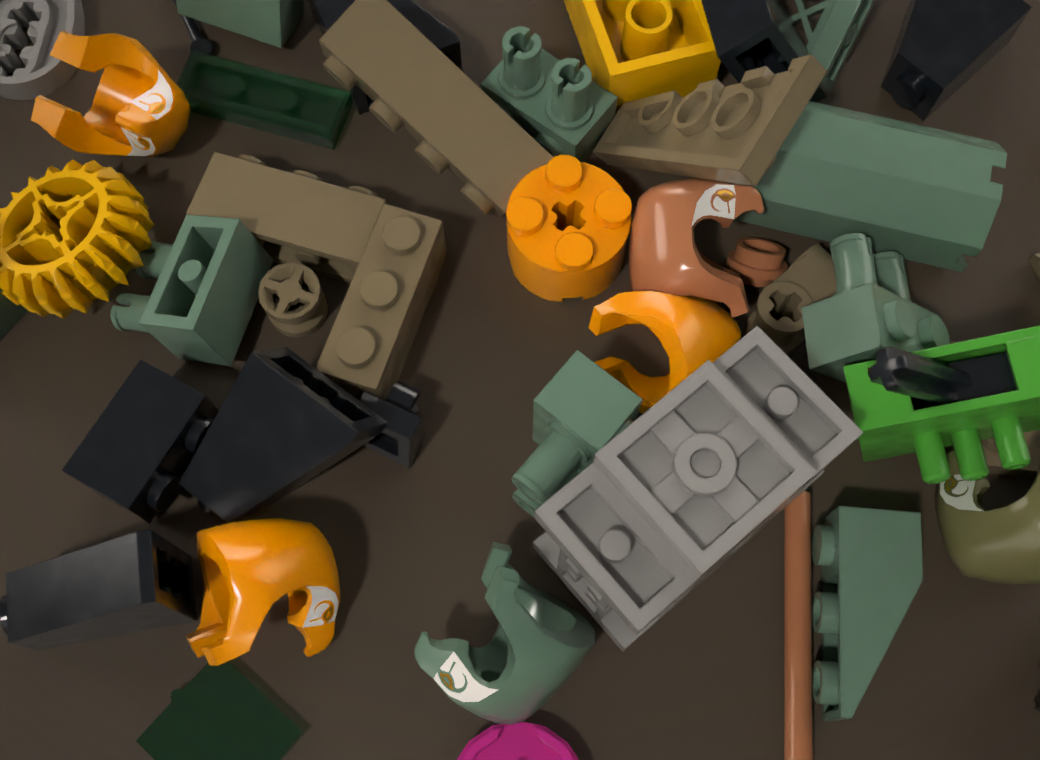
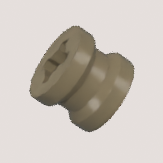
(287, 286)

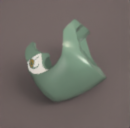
(526, 661)

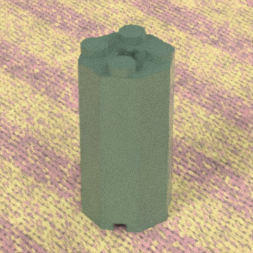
(883, 178)

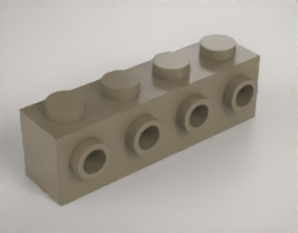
(433, 101)

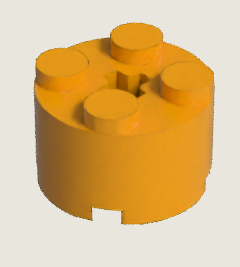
(567, 229)

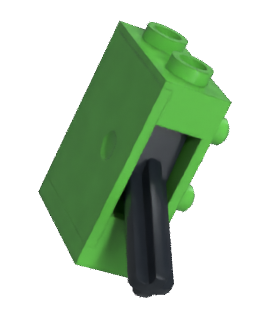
(950, 399)

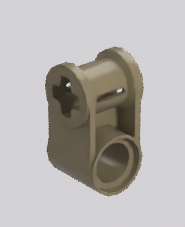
(780, 303)

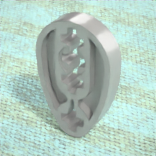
(42, 71)

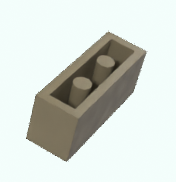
(291, 213)
(384, 303)

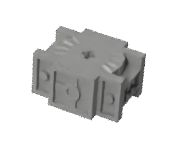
(689, 485)

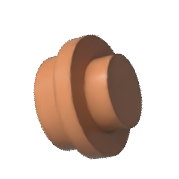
(757, 261)

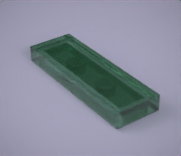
(265, 100)

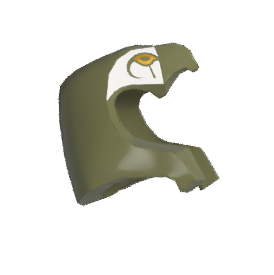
(986, 543)

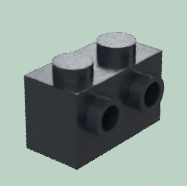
(143, 442)

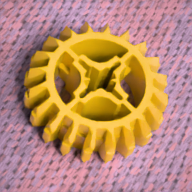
(71, 238)

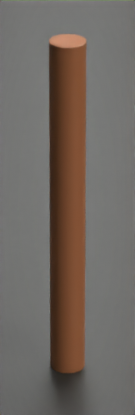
(798, 630)

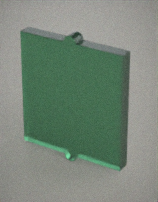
(220, 719)

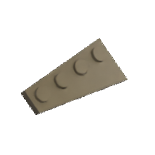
(714, 129)

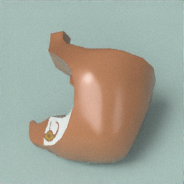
(663, 242)

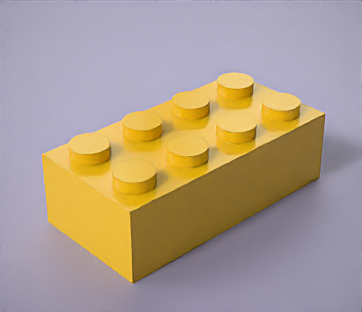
(645, 45)

